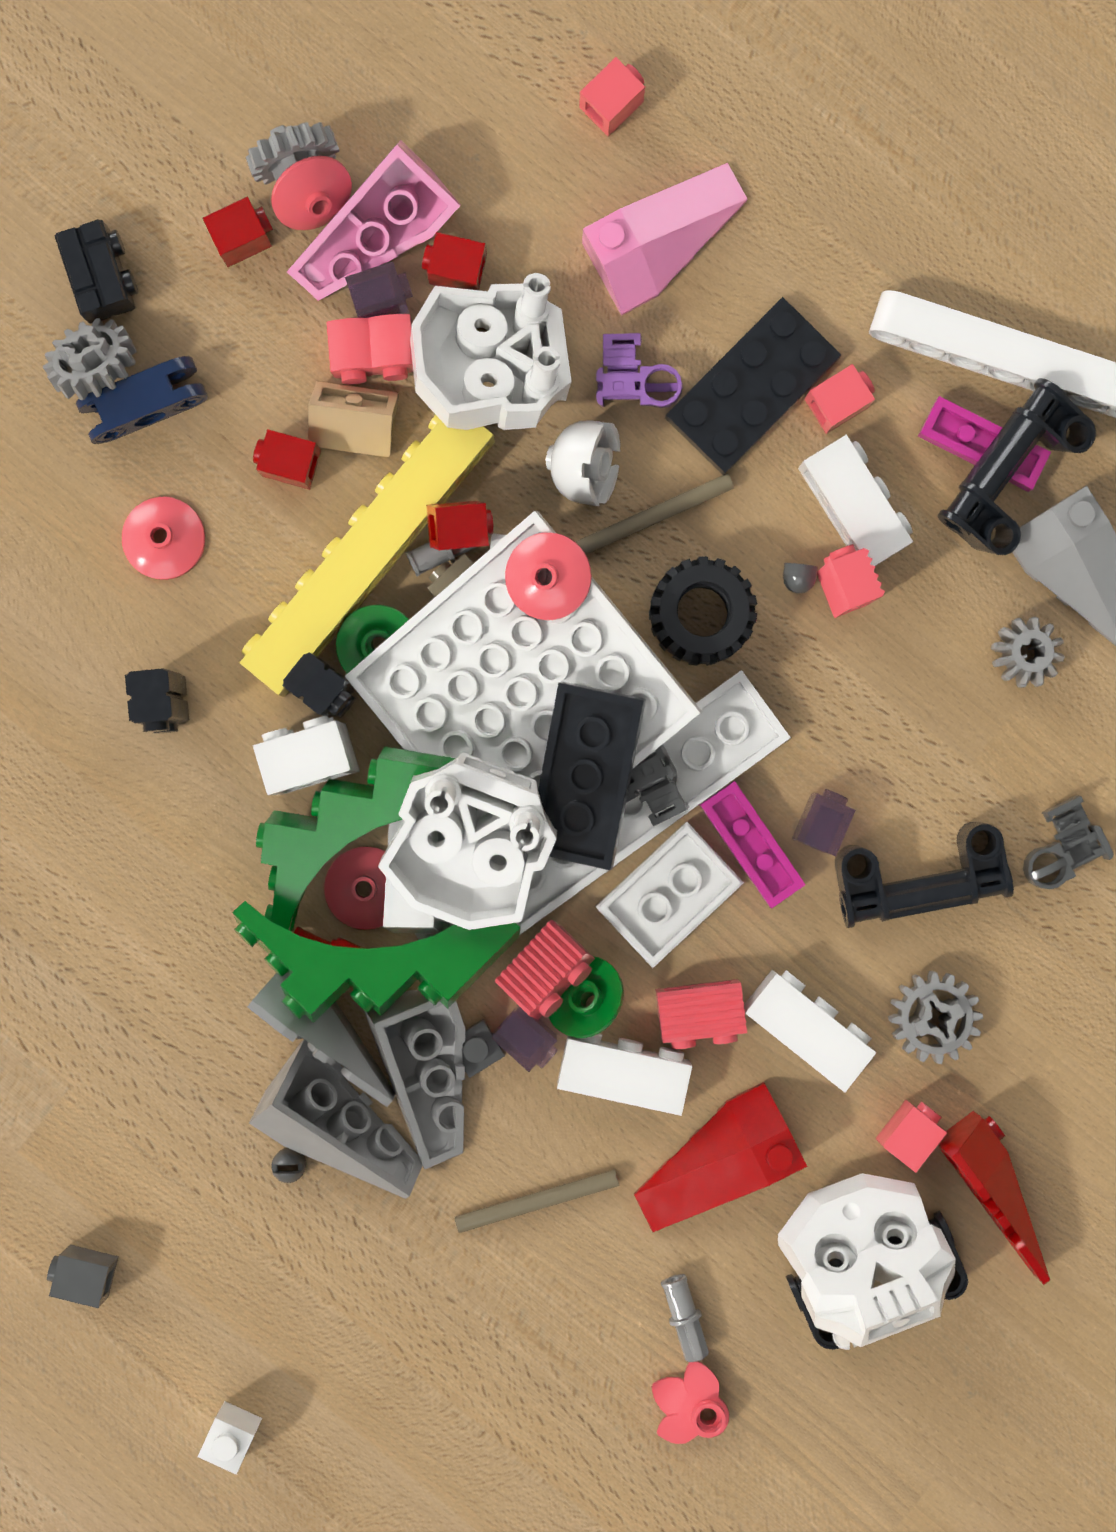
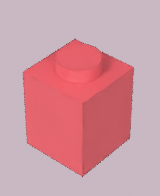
(612, 95)
(840, 398)
(912, 1134)

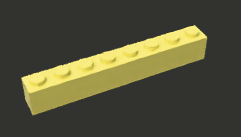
(366, 551)

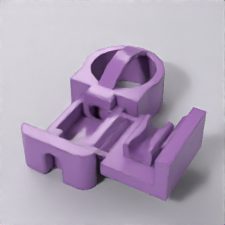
(623, 373)

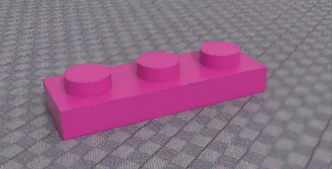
(970, 436)
(752, 844)

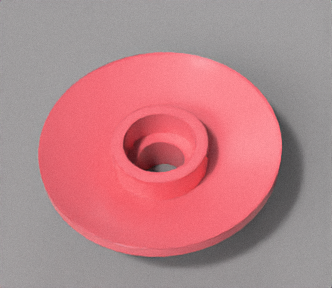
(311, 192)
(180, 549)
(569, 576)
(341, 888)

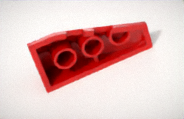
(726, 1159)
(987, 1170)

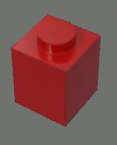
(239, 231)
(454, 262)
(287, 459)
(459, 525)

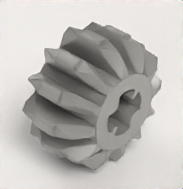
(1034, 668)

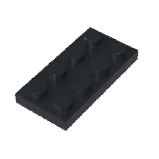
(753, 386)
(589, 771)

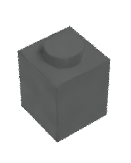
(82, 1275)

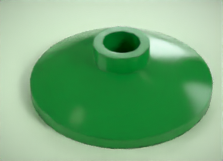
(359, 630)
(581, 1021)

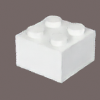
(305, 757)

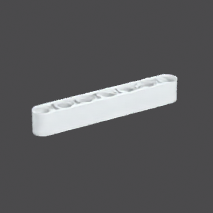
(994, 350)

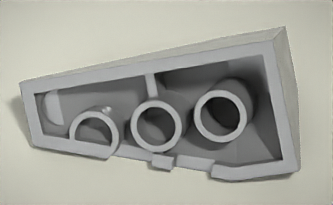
(1075, 558)
(329, 1038)
(426, 1069)
(325, 1118)

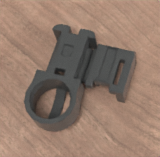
(655, 788)
(1077, 842)

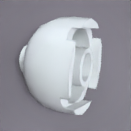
(583, 461)

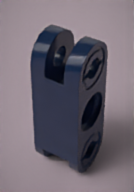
(143, 399)

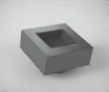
(480, 1048)

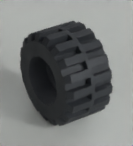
(711, 576)

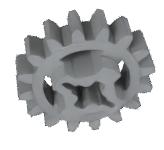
(288, 146)
(90, 359)
(952, 1010)

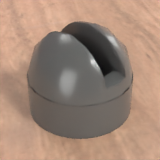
(799, 577)
(288, 1157)

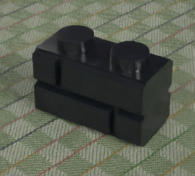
(96, 270)
(319, 686)
(157, 699)

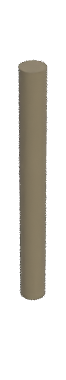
(656, 514)
(536, 1201)

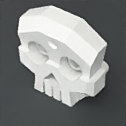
(519, 354)
(457, 874)
(853, 1225)

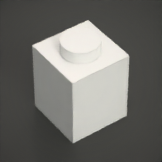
(229, 1437)

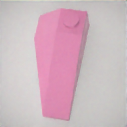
(386, 216)
(657, 236)

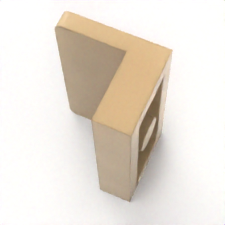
(352, 418)

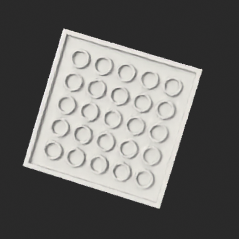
(486, 675)

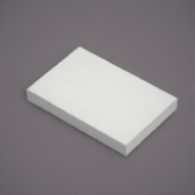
(669, 894)

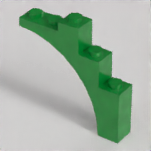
(342, 813)
(323, 972)

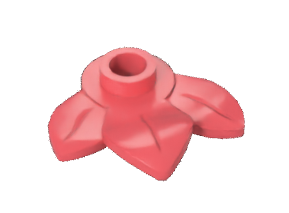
(685, 1400)

